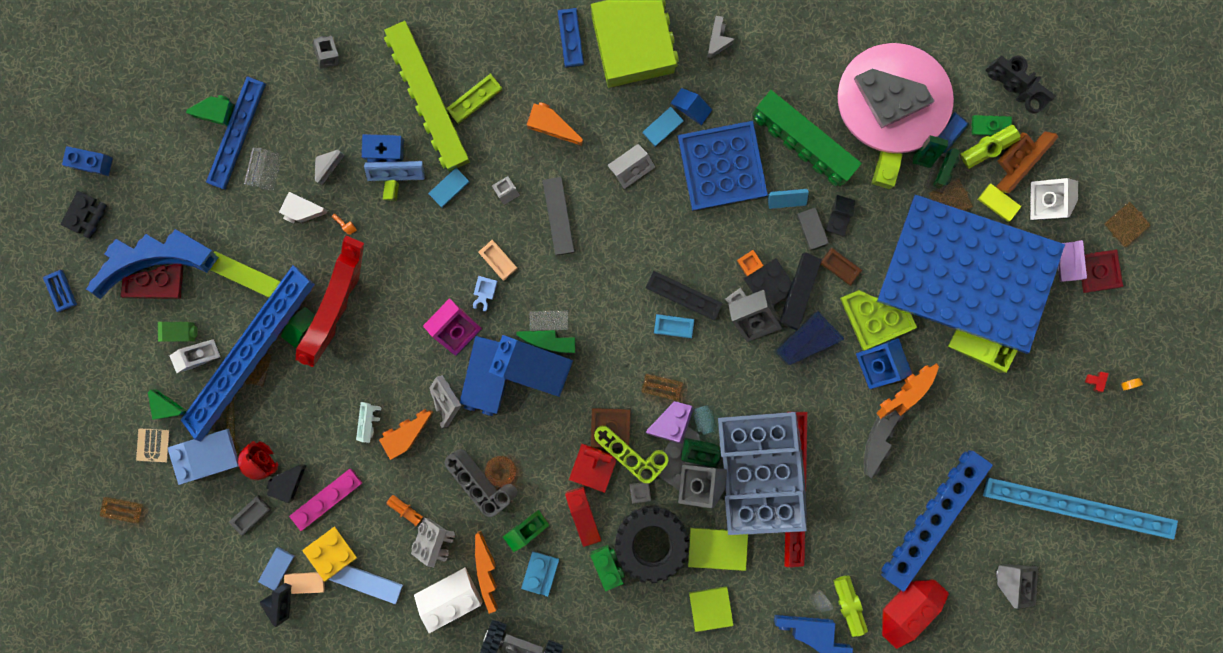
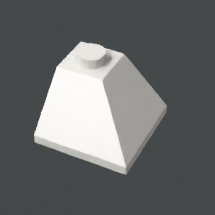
(1053, 198)

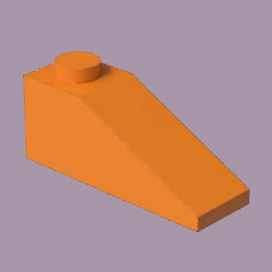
(550, 123)

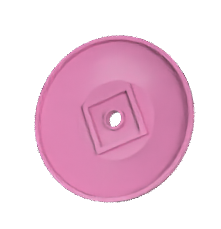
(912, 130)

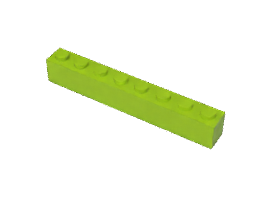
(427, 96)

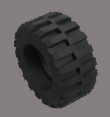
(659, 569)

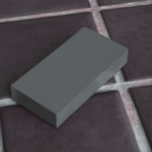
(812, 228)
(250, 515)

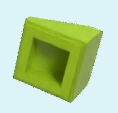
(391, 190)

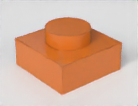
(750, 263)

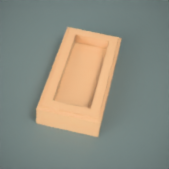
(498, 260)
(305, 582)

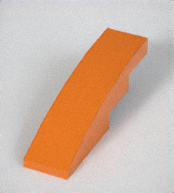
(484, 565)

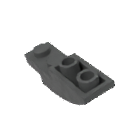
(876, 446)

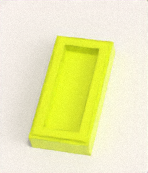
(999, 202)

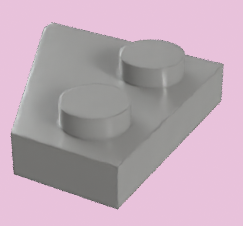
(444, 400)

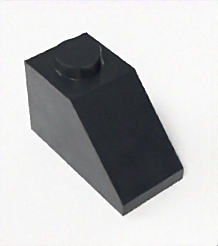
(286, 484)

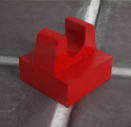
(1098, 381)

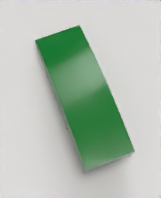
(548, 340)

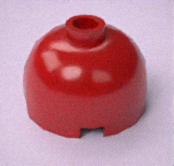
(256, 462)

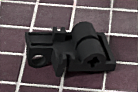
(1014, 78)

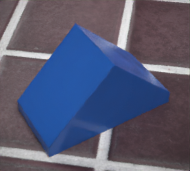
(691, 105)

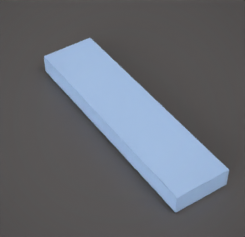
(368, 583)

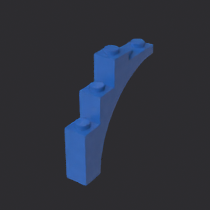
(149, 252)

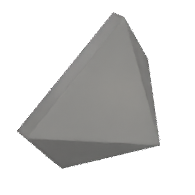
(326, 164)

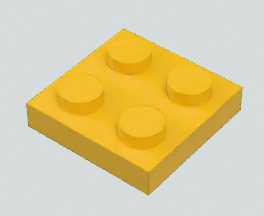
(329, 554)

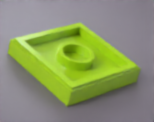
(711, 609)

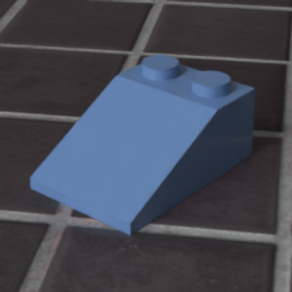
(200, 459)

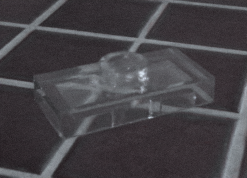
(548, 320)

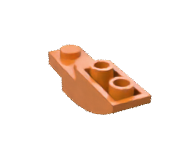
(911, 392)

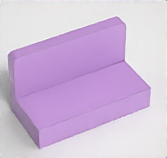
(1072, 262)

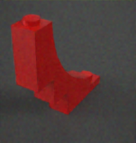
(334, 303)

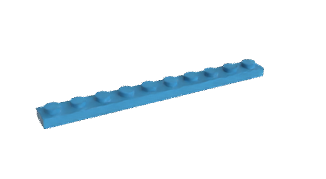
(1080, 508)

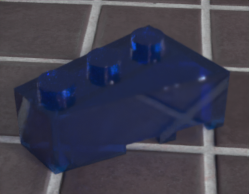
(809, 339)

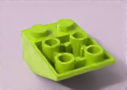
(983, 351)

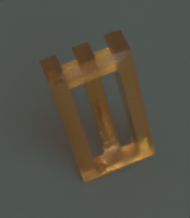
(677, 391)
(137, 512)

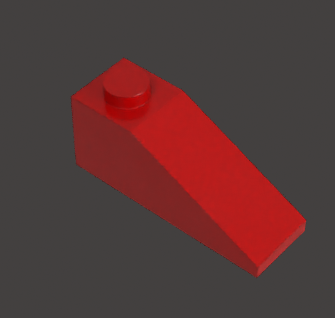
(583, 516)

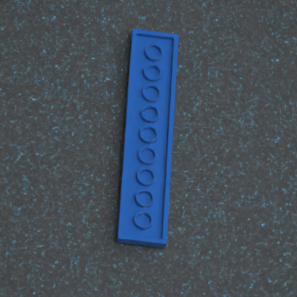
(247, 353)

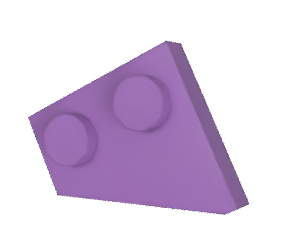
(672, 423)

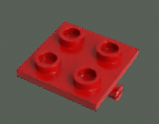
(593, 468)

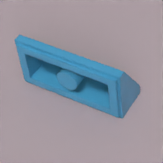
(788, 198)

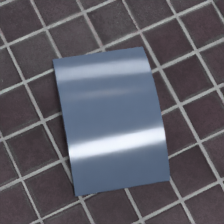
(763, 474)

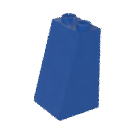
(530, 366)
(482, 388)

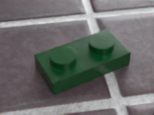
(930, 151)
(950, 161)

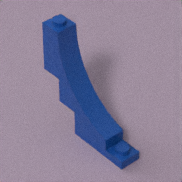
(814, 632)

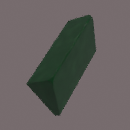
(700, 452)

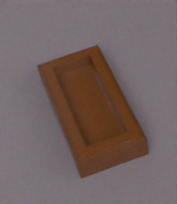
(840, 266)

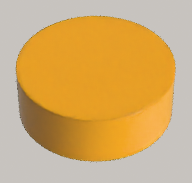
(1131, 384)

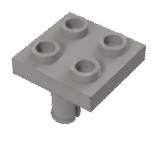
(429, 541)

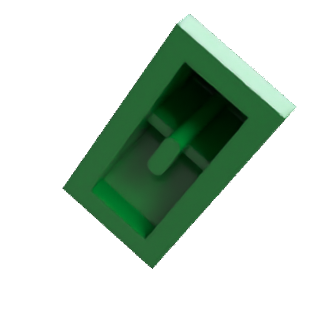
(297, 327)
(163, 406)

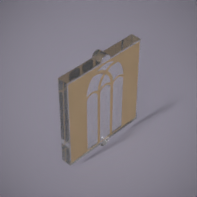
(153, 445)

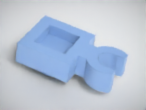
(484, 289)

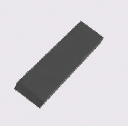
(558, 216)

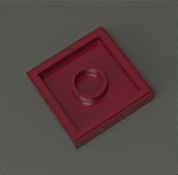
(1102, 271)

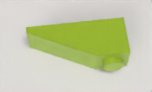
(887, 169)

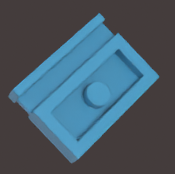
(540, 573)

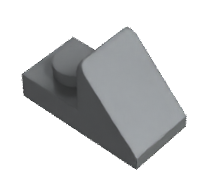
(717, 42)

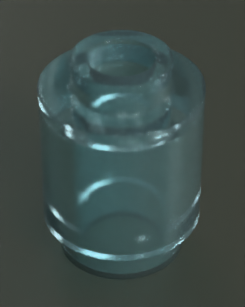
(704, 419)

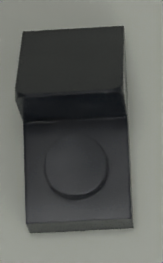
(840, 215)
(278, 604)

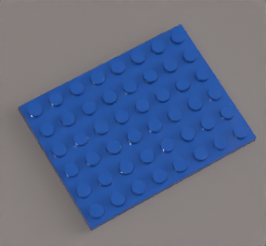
(971, 273)

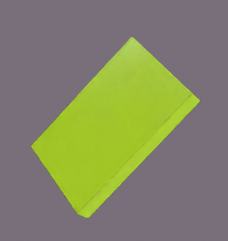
(717, 549)

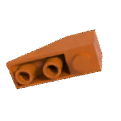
(402, 439)

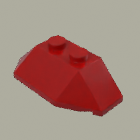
(912, 611)

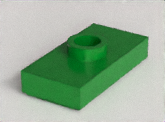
(989, 124)

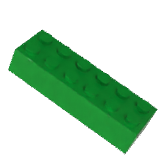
(805, 139)

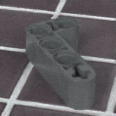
(460, 464)

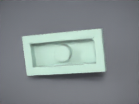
(365, 429)

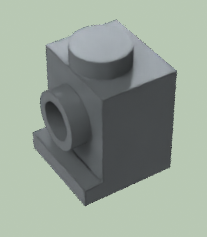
(328, 58)

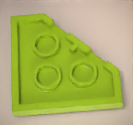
(875, 321)

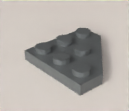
(892, 96)
(672, 471)

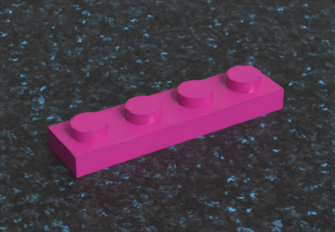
(325, 499)

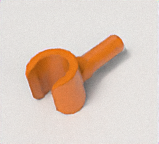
(349, 228)

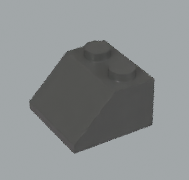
(754, 316)

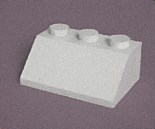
(447, 600)

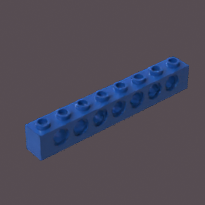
(946, 516)

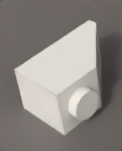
(300, 209)
(194, 356)

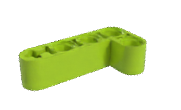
(628, 451)

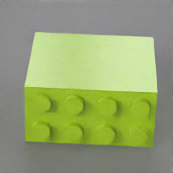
(633, 40)

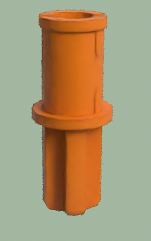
(404, 510)

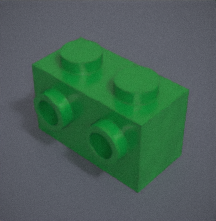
(606, 567)

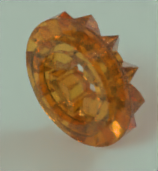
(494, 477)

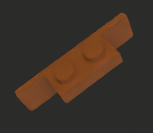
(1022, 157)

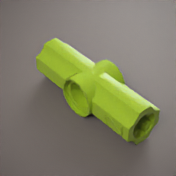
(1000, 141)
(850, 606)

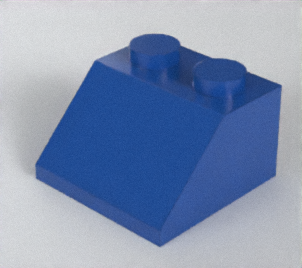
(884, 364)

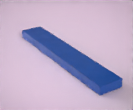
(235, 133)

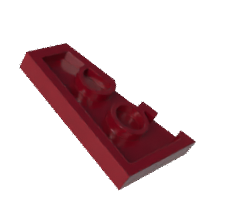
(154, 284)

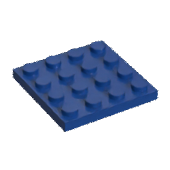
(722, 165)

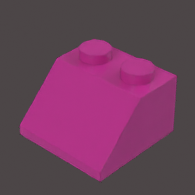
(452, 327)

